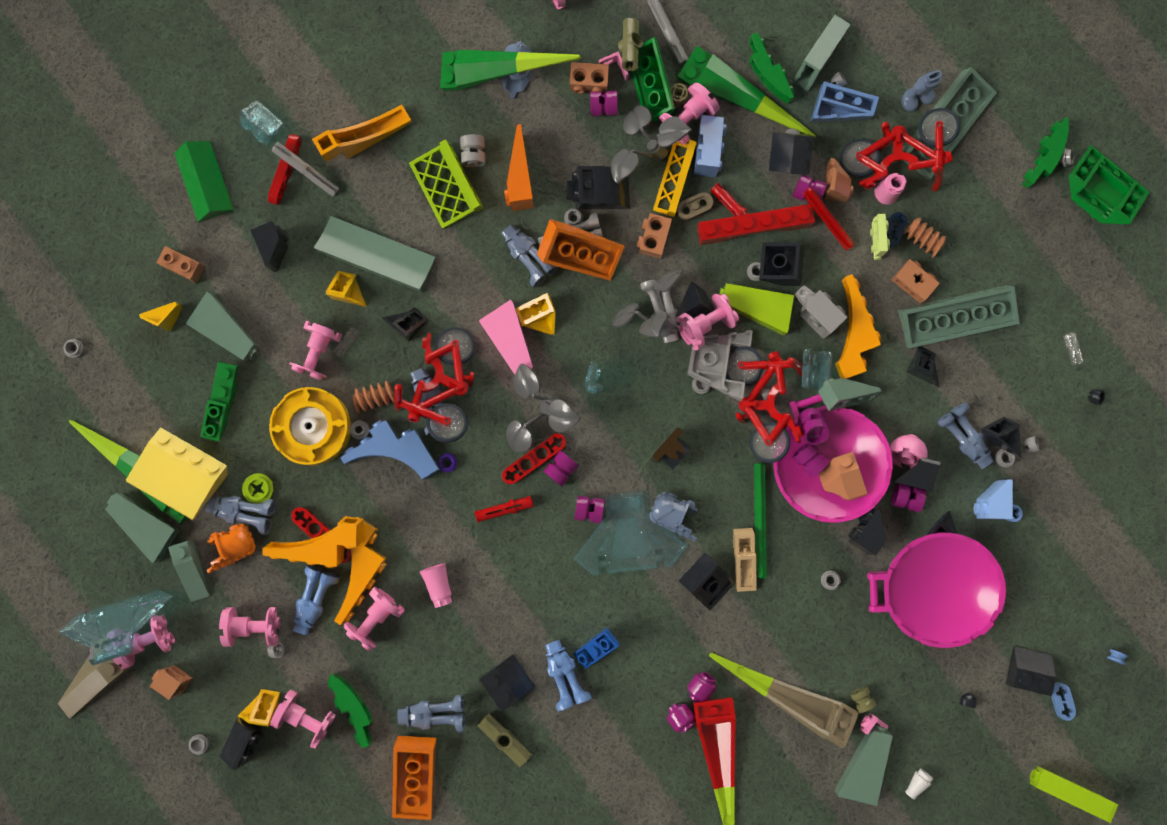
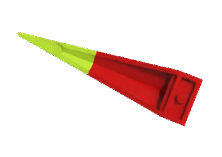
(716, 730)

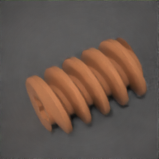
(925, 236)
(373, 397)

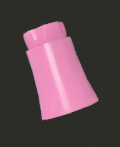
(889, 190)
(437, 584)

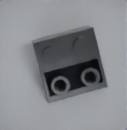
(869, 534)
(240, 744)

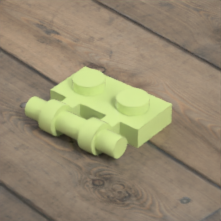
(879, 234)

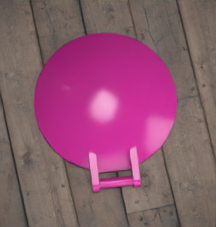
(848, 433)
(941, 590)

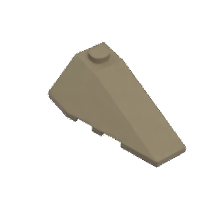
(89, 684)

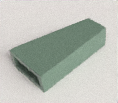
(821, 53)
(219, 326)
(144, 527)
(866, 769)

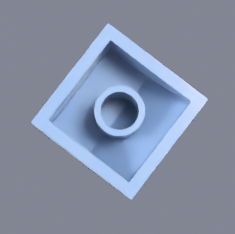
(995, 501)

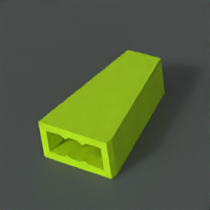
(761, 306)
(1073, 794)

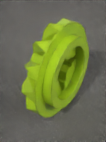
(249, 490)

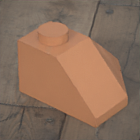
(838, 183)
(843, 477)

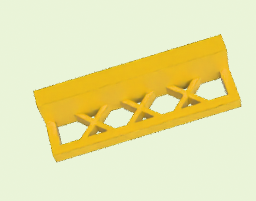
(681, 179)

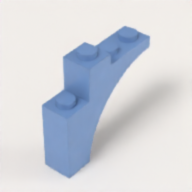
(386, 443)

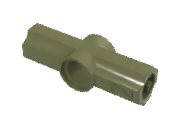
(630, 44)
(513, 749)

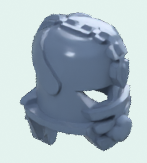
(516, 82)
(671, 514)

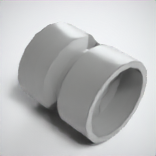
(472, 150)

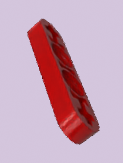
(283, 171)
(536, 462)
(323, 529)

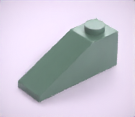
(846, 393)
(189, 569)

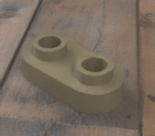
(694, 206)

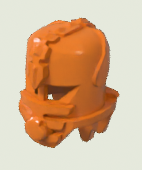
(231, 546)

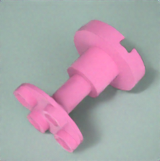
(695, 107)
(694, 329)
(317, 343)
(378, 612)
(242, 626)
(158, 634)
(296, 716)

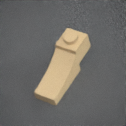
(745, 559)

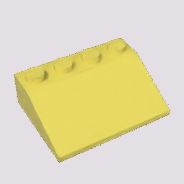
(177, 473)

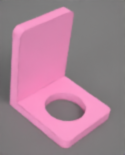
(615, 58)
(868, 723)

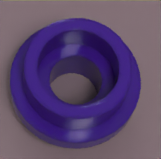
(442, 458)

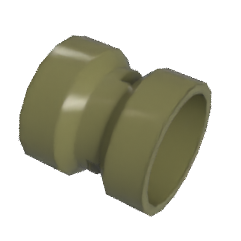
(679, 99)
(863, 700)

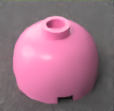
(908, 450)

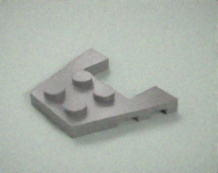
(711, 362)

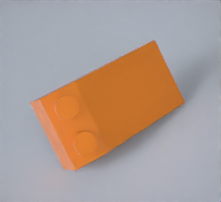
(518, 182)
(579, 250)
(413, 777)

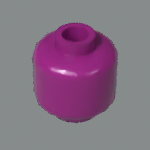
(701, 687)
(680, 718)

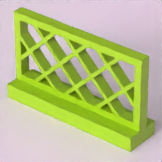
(457, 173)

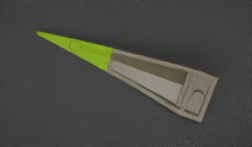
(818, 713)

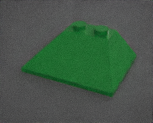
(1105, 189)

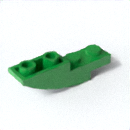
(771, 76)
(1050, 153)
(220, 403)
(349, 700)

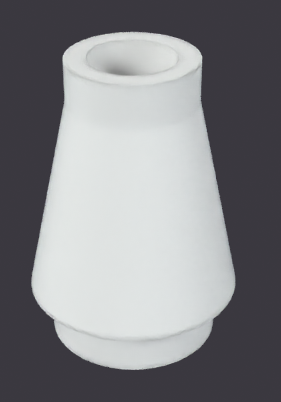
(919, 783)

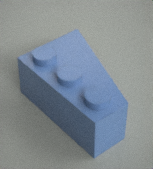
(842, 104)
(709, 146)

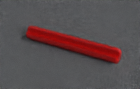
(828, 218)

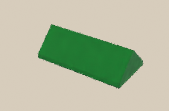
(652, 81)
(203, 180)

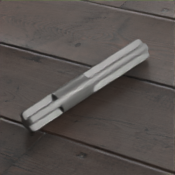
(668, 31)
(305, 169)

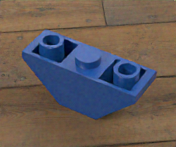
(596, 648)

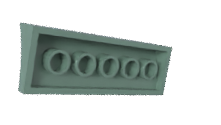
(967, 99)
(375, 254)
(959, 316)

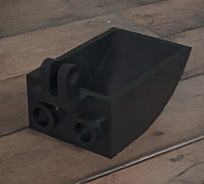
(595, 189)

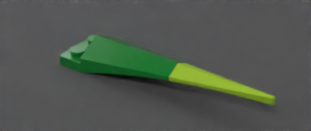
(472, 67)
(733, 88)
(124, 461)

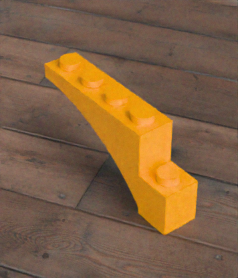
(361, 136)
(861, 332)
(322, 550)
(364, 567)

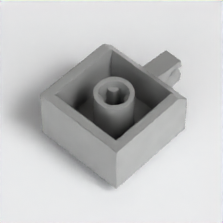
(820, 311)

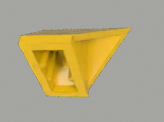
(345, 289)
(538, 314)
(163, 316)
(261, 708)

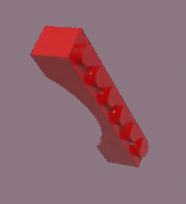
(737, 226)

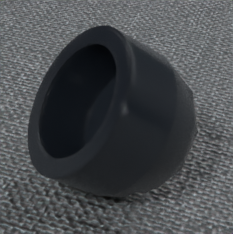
(1097, 396)
(968, 700)

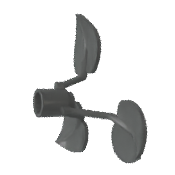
(670, 131)
(659, 323)
(561, 414)

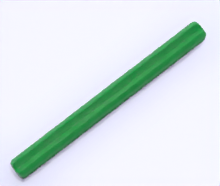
(760, 520)

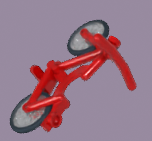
(935, 128)
(446, 421)
(769, 440)

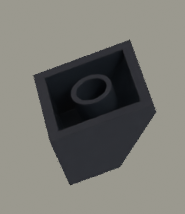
(791, 153)
(271, 244)
(782, 263)
(707, 581)
(1031, 671)
(507, 683)

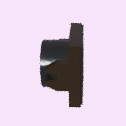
(672, 450)

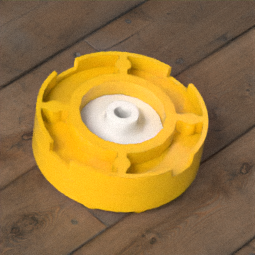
(292, 422)

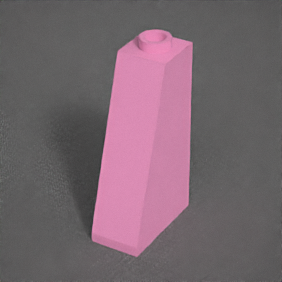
(506, 334)

